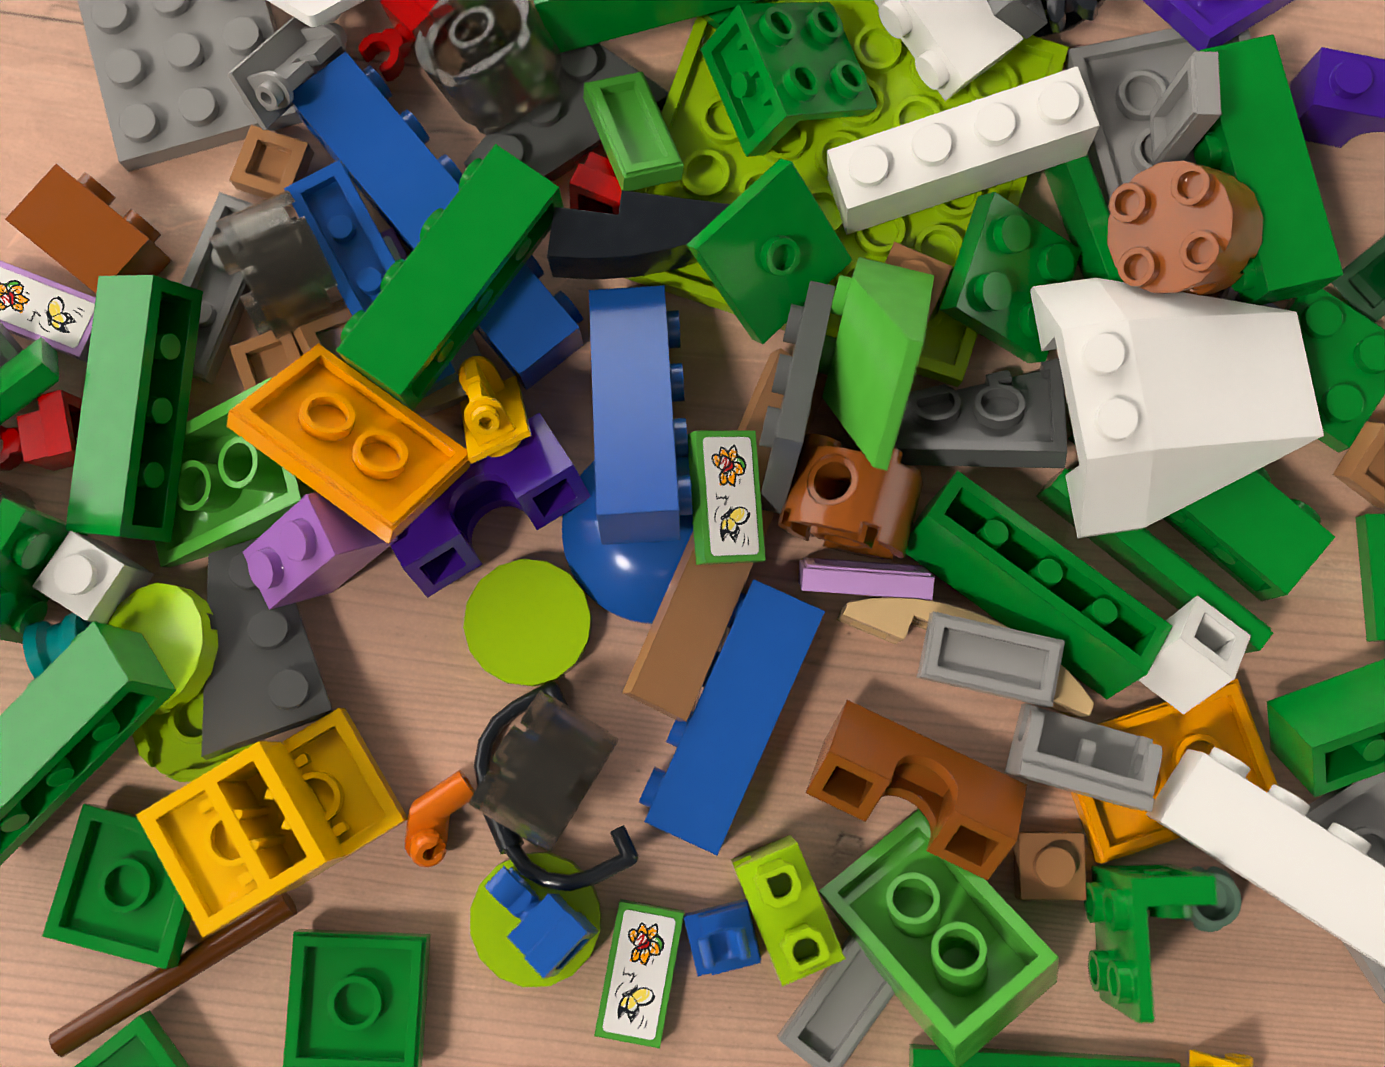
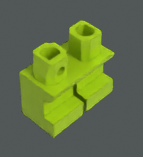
(788, 909)

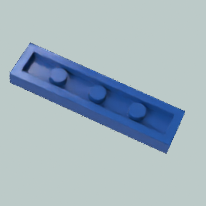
(348, 240)

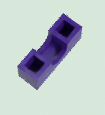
(1339, 96)
(530, 477)

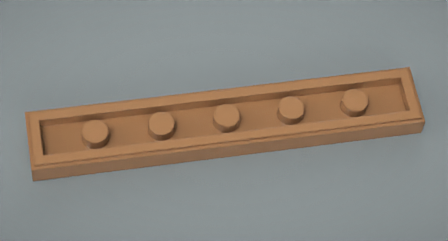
(702, 596)

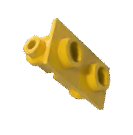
(493, 411)

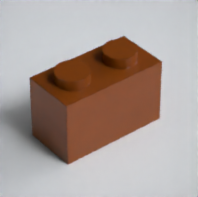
(83, 232)

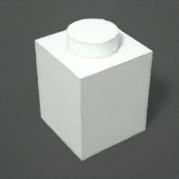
(90, 577)
(1196, 656)

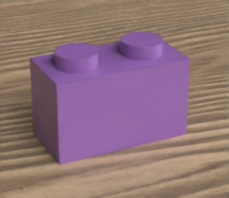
(310, 552)

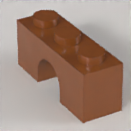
(967, 804)

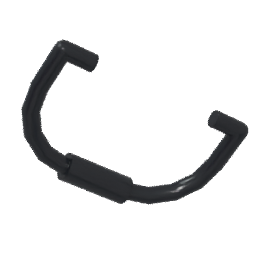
(511, 843)

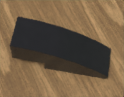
(641, 240)

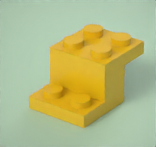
(271, 819)

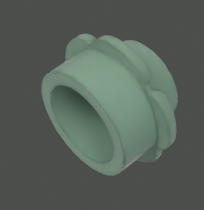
(1215, 917)

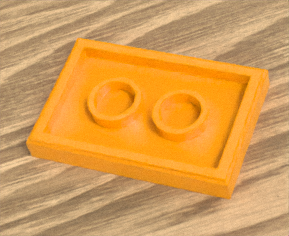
(350, 442)
(1216, 722)

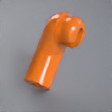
(430, 818)

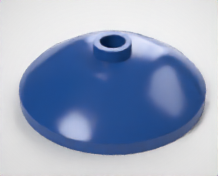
(621, 577)

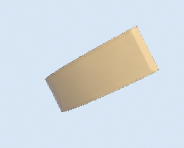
(891, 620)

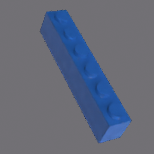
(407, 184)

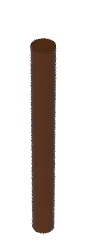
(165, 980)

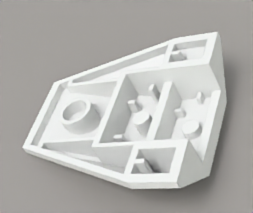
(1170, 395)

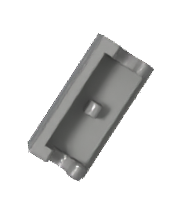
(1084, 758)

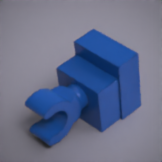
(548, 928)
(722, 938)

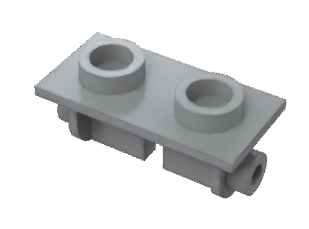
(283, 64)

